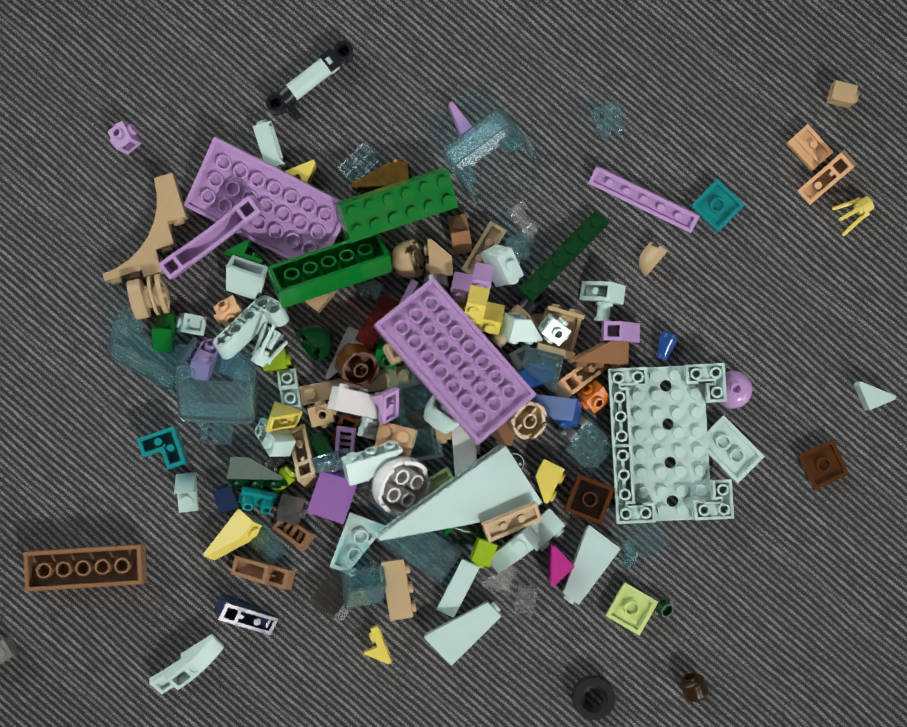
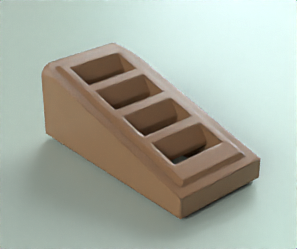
(290, 537)

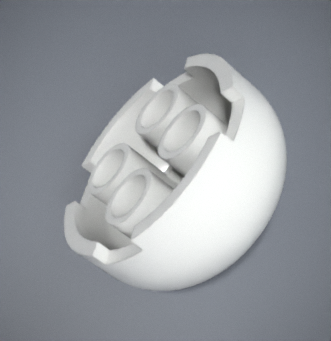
(400, 485)

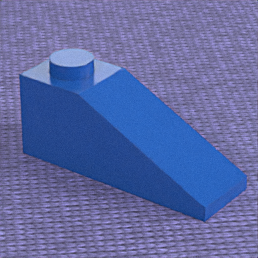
(561, 410)

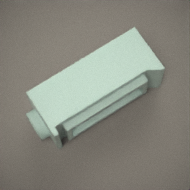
(269, 143)

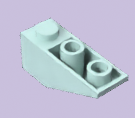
(364, 465)

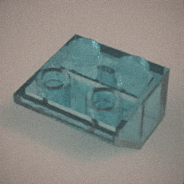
(363, 585)

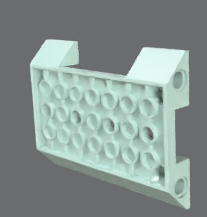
(643, 444)

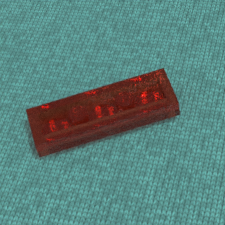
(368, 334)

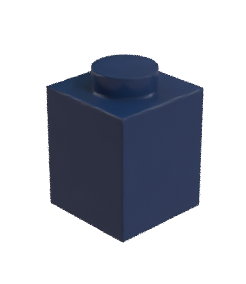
(226, 498)

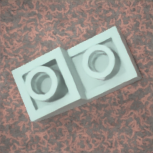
(289, 388)

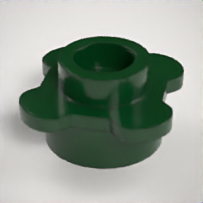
(664, 608)

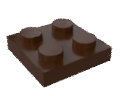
(823, 464)

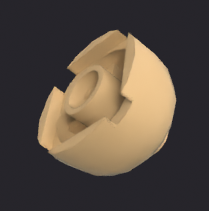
(407, 259)
(528, 421)

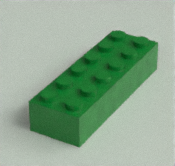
(396, 204)
(329, 270)

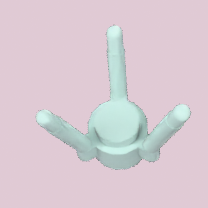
(260, 355)

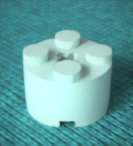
(438, 416)

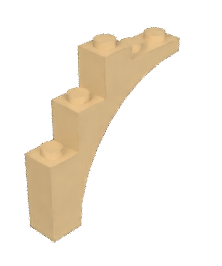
(161, 236)

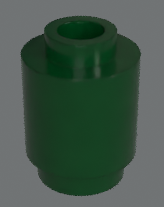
(321, 444)

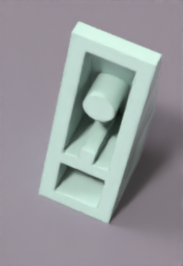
(515, 549)

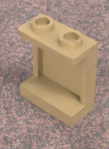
(574, 319)

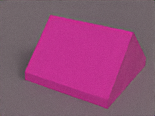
(558, 565)

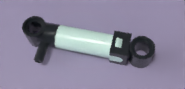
(327, 65)

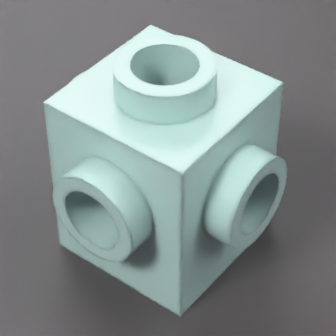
(554, 329)

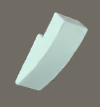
(457, 588)

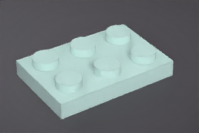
(732, 449)

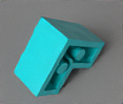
(169, 443)

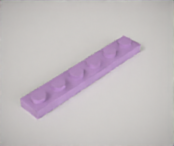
(644, 199)

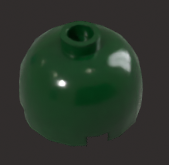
(316, 340)

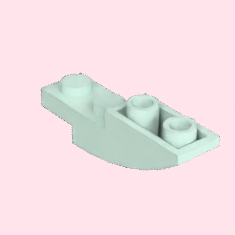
(190, 665)

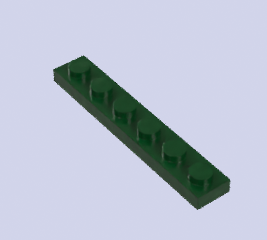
(563, 256)

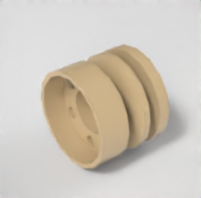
(148, 296)

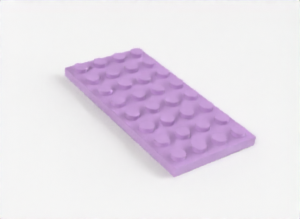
(295, 214)
(455, 360)

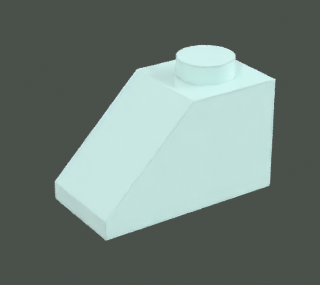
(602, 292)

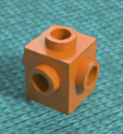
(593, 396)

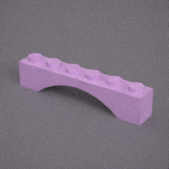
(211, 238)

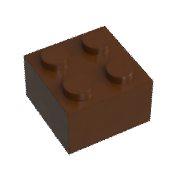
(589, 499)

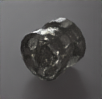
(273, 463)

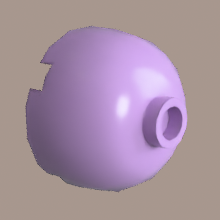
(738, 390)

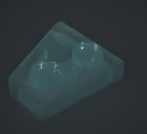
(543, 366)

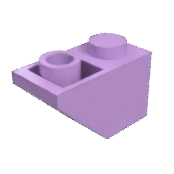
(620, 331)
(204, 359)

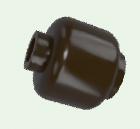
(694, 687)

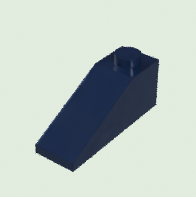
(243, 614)

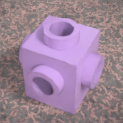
(124, 137)

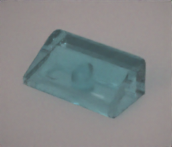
(358, 163)

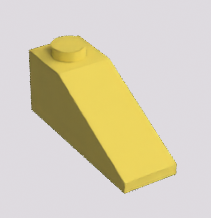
(236, 533)

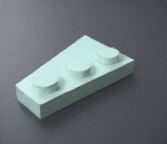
(354, 541)

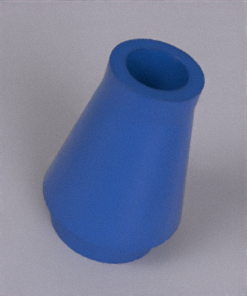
(666, 344)

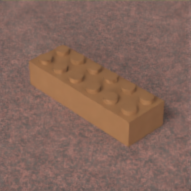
(85, 567)

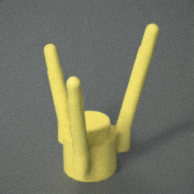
(861, 207)

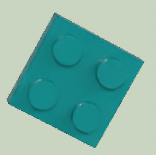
(717, 205)

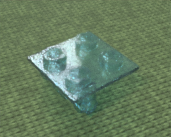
(590, 447)

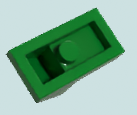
(242, 250)
(164, 332)

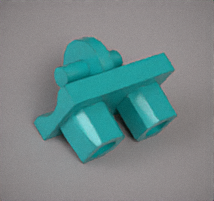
(257, 497)

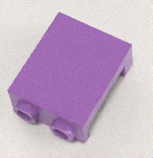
(332, 496)

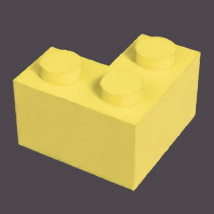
(484, 314)

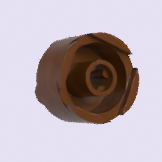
(356, 365)

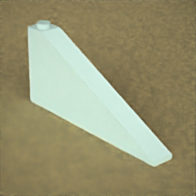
(472, 496)

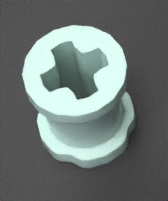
(603, 311)

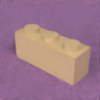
(398, 589)

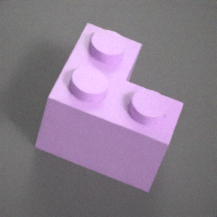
(461, 281)

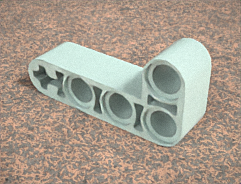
(249, 324)

